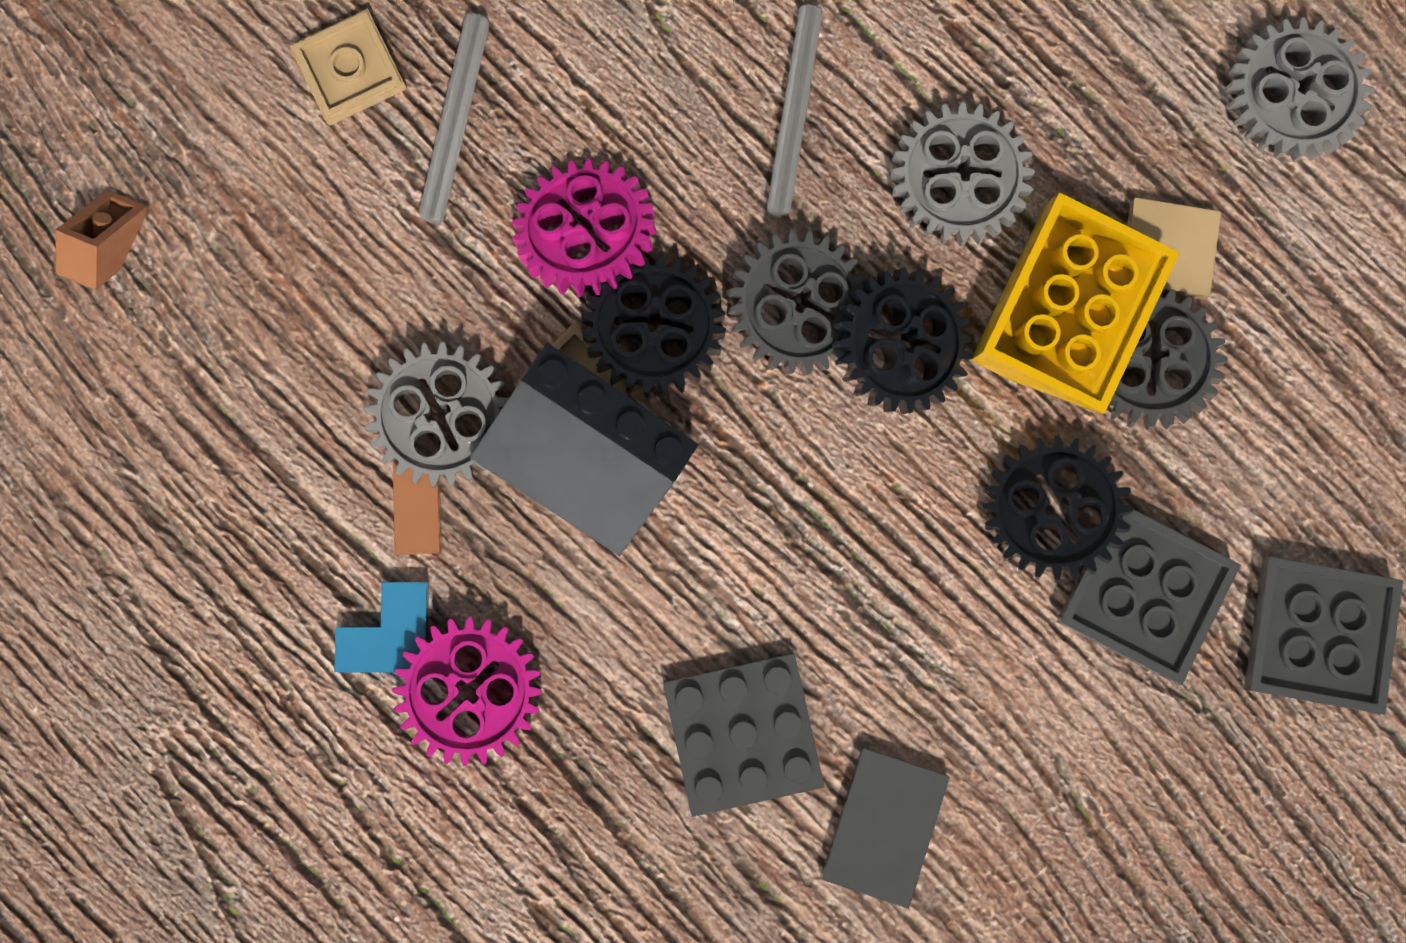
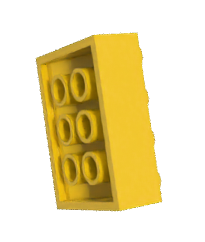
(1075, 304)

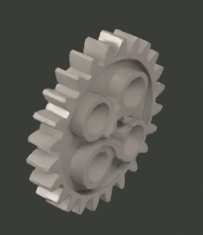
(1316, 57)
(959, 136)
(401, 432)

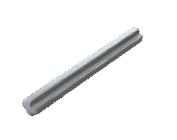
(794, 110)
(454, 118)

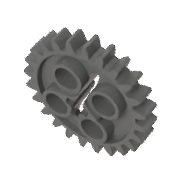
(811, 265)
(1192, 362)

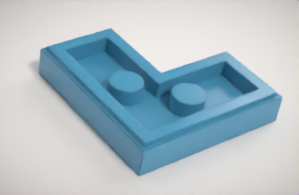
(382, 648)

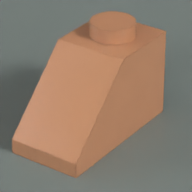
(98, 239)

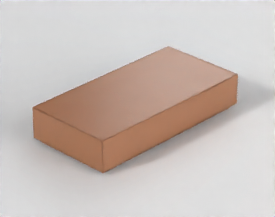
(416, 515)

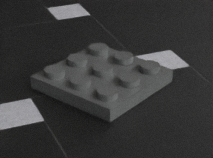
(1151, 598)
(1324, 635)
(743, 734)

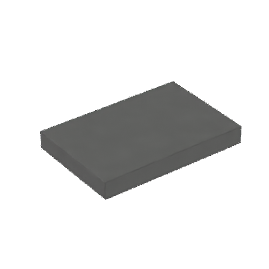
(885, 827)

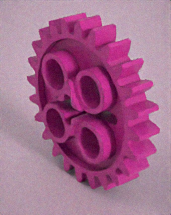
(614, 202)
(496, 719)

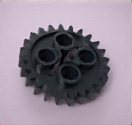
(910, 301)
(649, 364)
(1094, 490)

